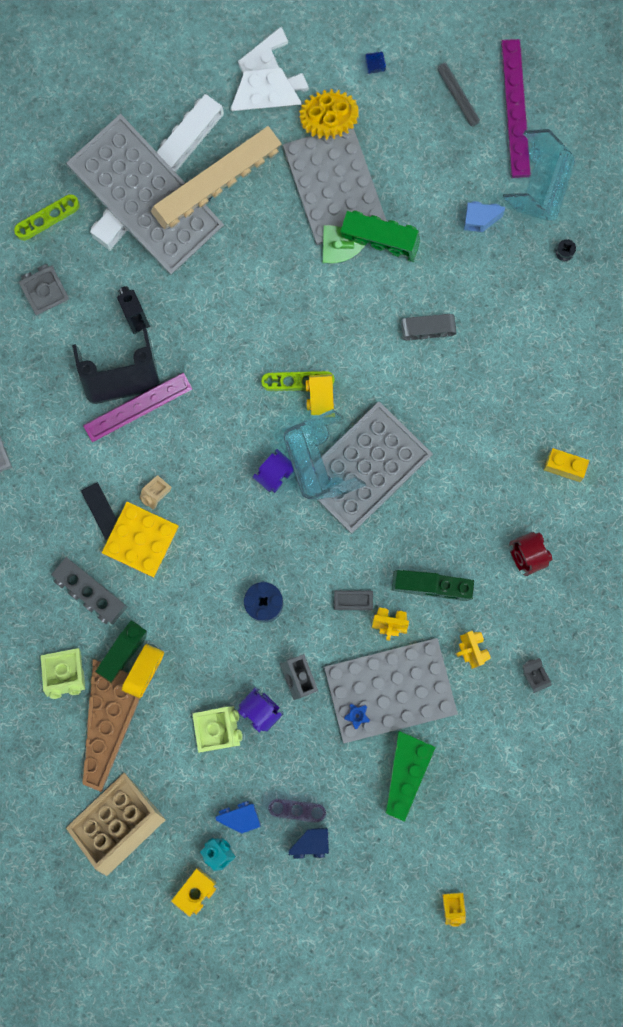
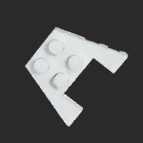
(262, 58)

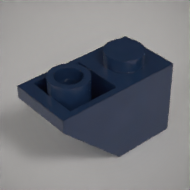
(313, 842)

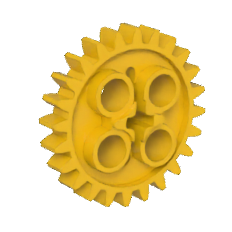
(329, 114)

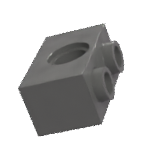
(299, 677)

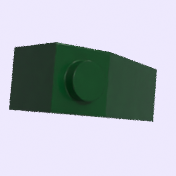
(121, 651)

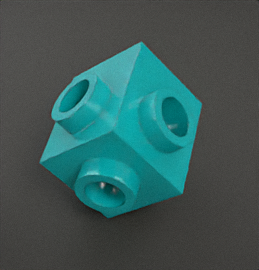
(217, 853)

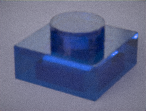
(375, 62)

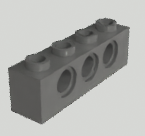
(69, 569)

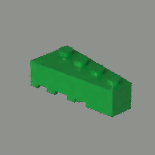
(381, 234)
(408, 770)

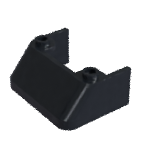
(120, 381)

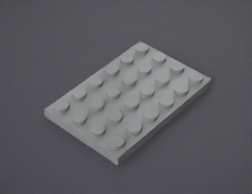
(332, 180)
(379, 454)
(396, 686)

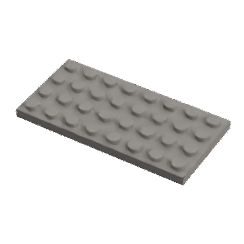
(130, 181)

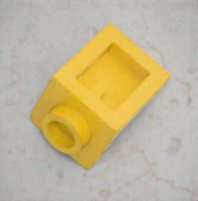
(454, 909)

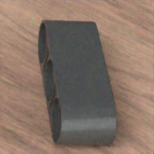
(428, 327)

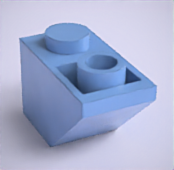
(482, 216)

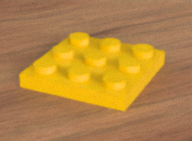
(140, 539)

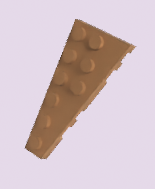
(107, 725)

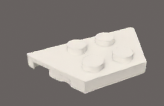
(264, 90)

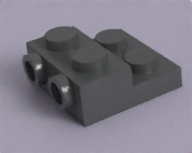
(43, 289)

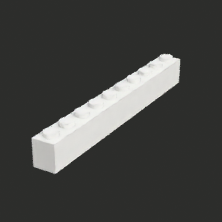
(174, 152)

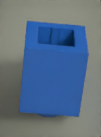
(241, 819)

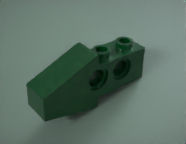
(432, 585)

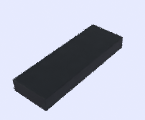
(100, 509)

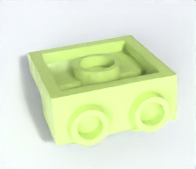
(62, 673)
(217, 729)

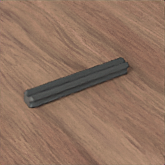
(458, 94)

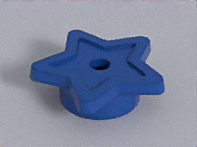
(362, 715)

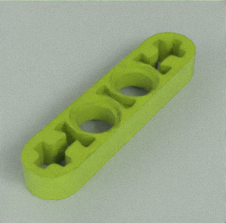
(48, 219)
(297, 377)

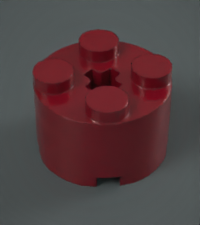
(530, 553)

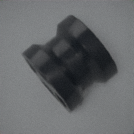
(565, 254)

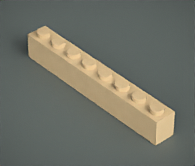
(215, 178)

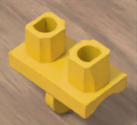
(389, 625)
(470, 649)

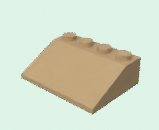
(115, 824)

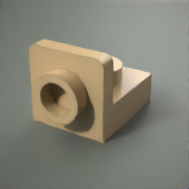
(154, 492)

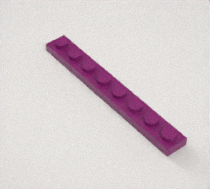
(515, 108)

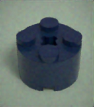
(263, 591)

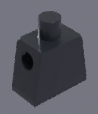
(132, 309)

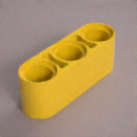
(143, 671)

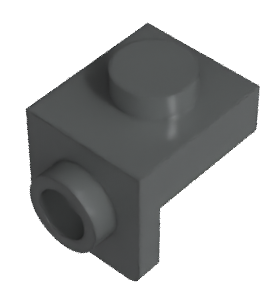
(536, 675)

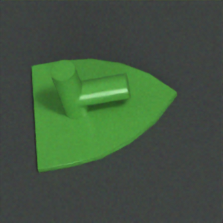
(337, 248)

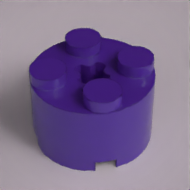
(273, 471)
(260, 710)

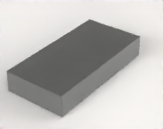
(353, 600)

